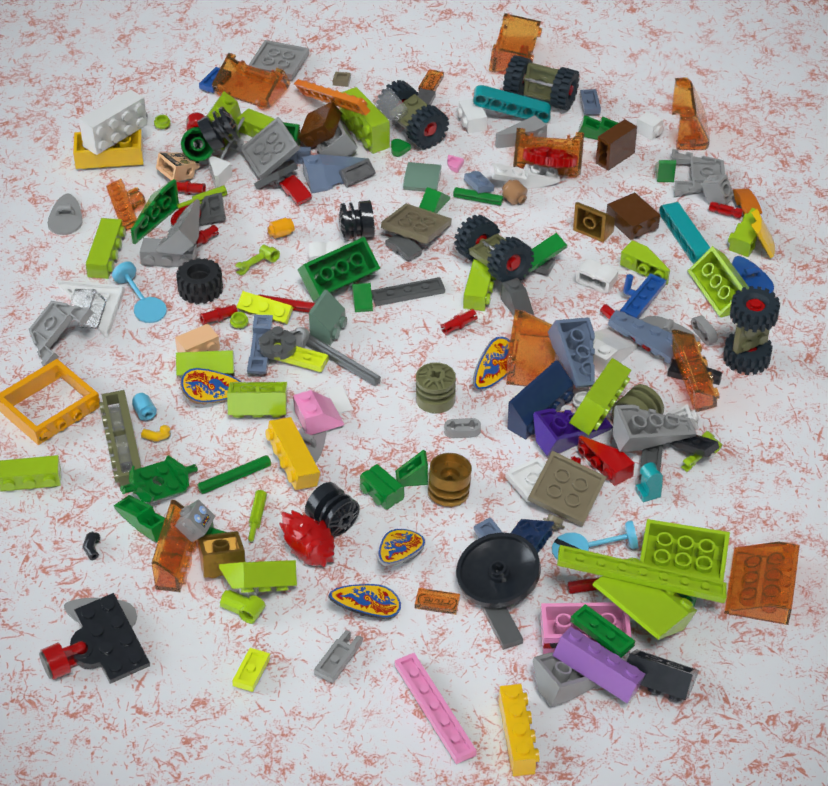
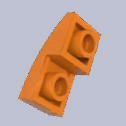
(746, 199)

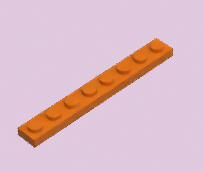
(328, 95)

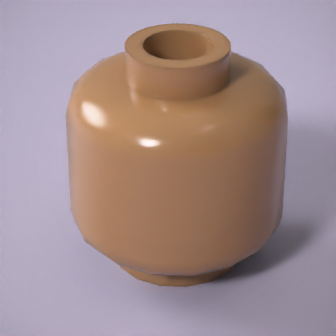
(514, 192)

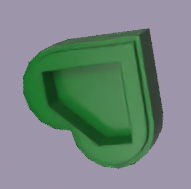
(399, 147)

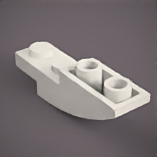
(531, 176)

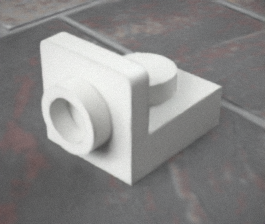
(686, 411)

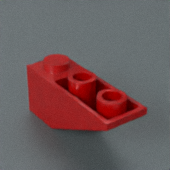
(606, 460)

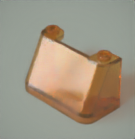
(517, 38)
(250, 83)
(693, 125)
(572, 145)
(528, 349)

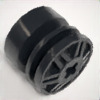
(217, 129)
(357, 220)
(332, 506)

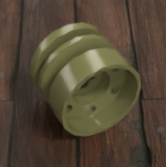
(435, 387)
(643, 397)

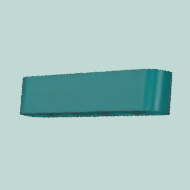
(511, 103)
(684, 231)

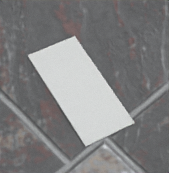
(339, 399)

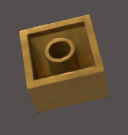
(593, 222)
(219, 549)

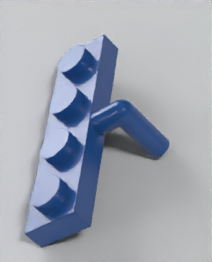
(643, 296)

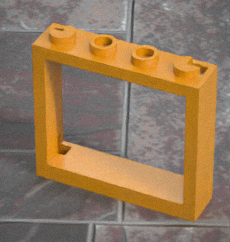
(38, 381)

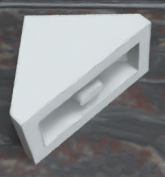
(220, 170)

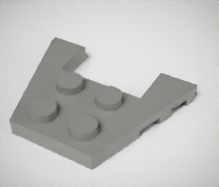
(700, 170)
(52, 323)

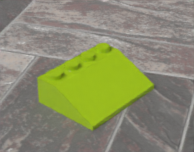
(685, 549)
(654, 609)

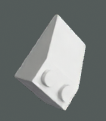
(610, 345)

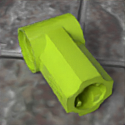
(247, 608)

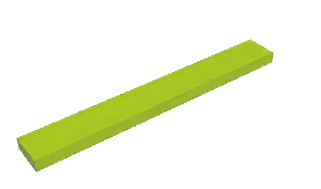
(642, 574)

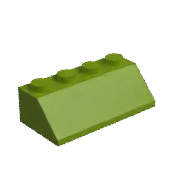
(717, 280)

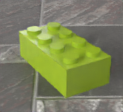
(371, 129)
(601, 397)

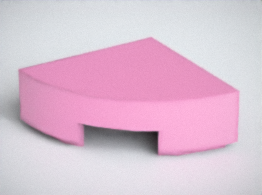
(455, 163)

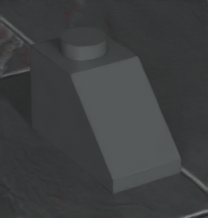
(515, 296)

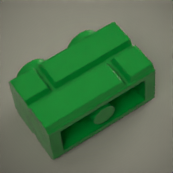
(381, 487)

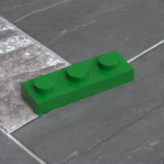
(602, 631)

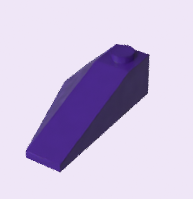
(556, 433)

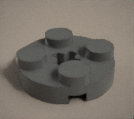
(275, 336)

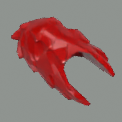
(308, 538)

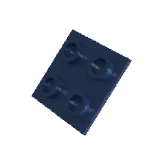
(534, 531)

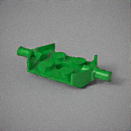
(169, 473)

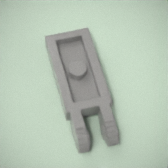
(337, 657)

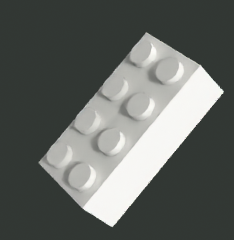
(113, 122)

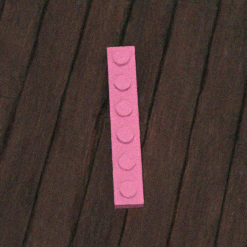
(435, 708)

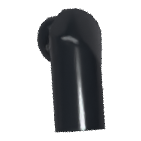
(88, 545)

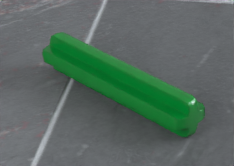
(480, 197)

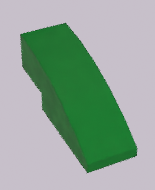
(593, 128)
(141, 517)

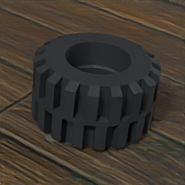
(199, 280)

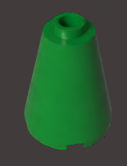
(201, 150)

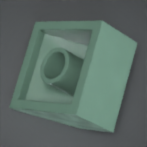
(327, 318)

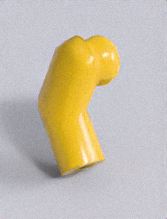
(156, 436)

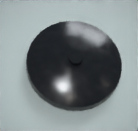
(498, 570)

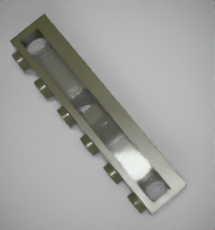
(121, 434)

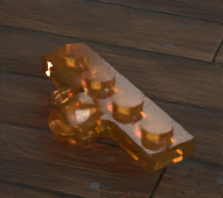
(125, 202)

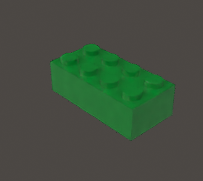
(339, 268)

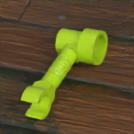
(265, 252)
(691, 460)

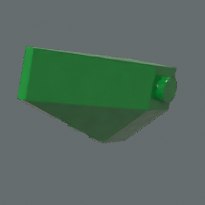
(157, 209)

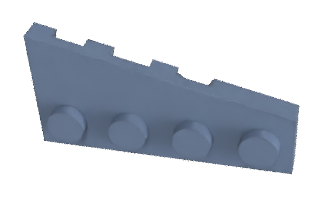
(644, 333)

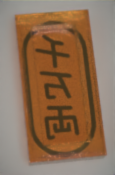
(431, 80)
(437, 601)

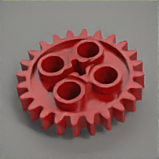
(551, 157)

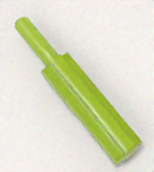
(222, 189)
(256, 513)

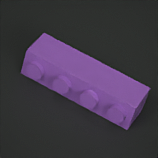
(599, 664)

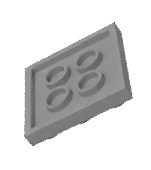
(281, 56)
(270, 148)

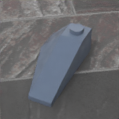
(323, 170)
(574, 347)

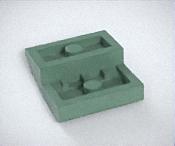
(421, 175)

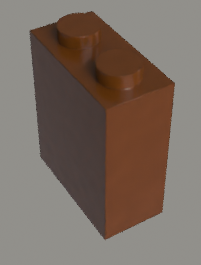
(320, 125)
(616, 144)
(633, 216)

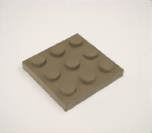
(416, 223)
(567, 488)

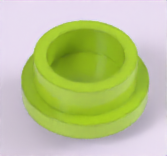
(162, 121)
(239, 320)

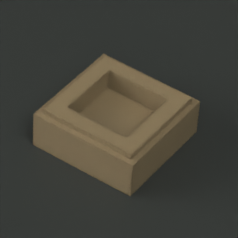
(341, 79)

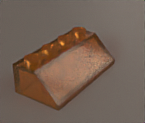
(694, 371)
(172, 553)

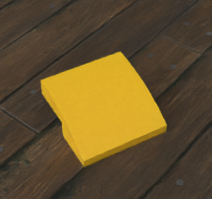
(763, 234)

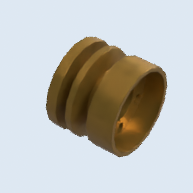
(449, 479)

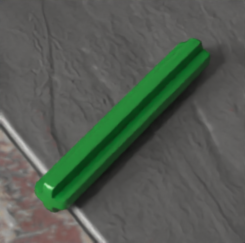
(234, 474)

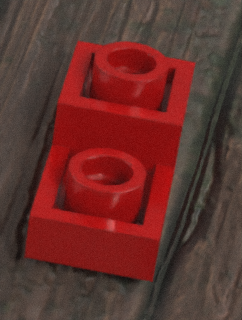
(296, 189)

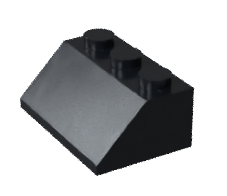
(664, 675)

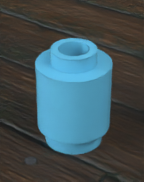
(144, 406)

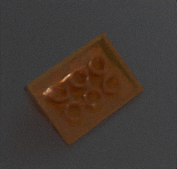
(763, 582)

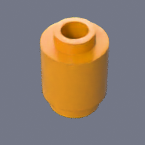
(280, 227)

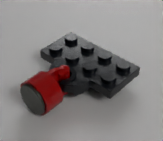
(101, 641)

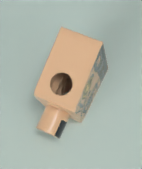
(176, 166)

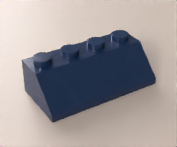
(548, 390)

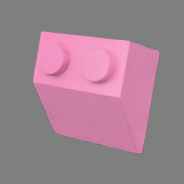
(316, 412)

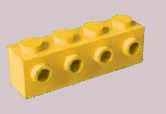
(292, 453)
(517, 730)

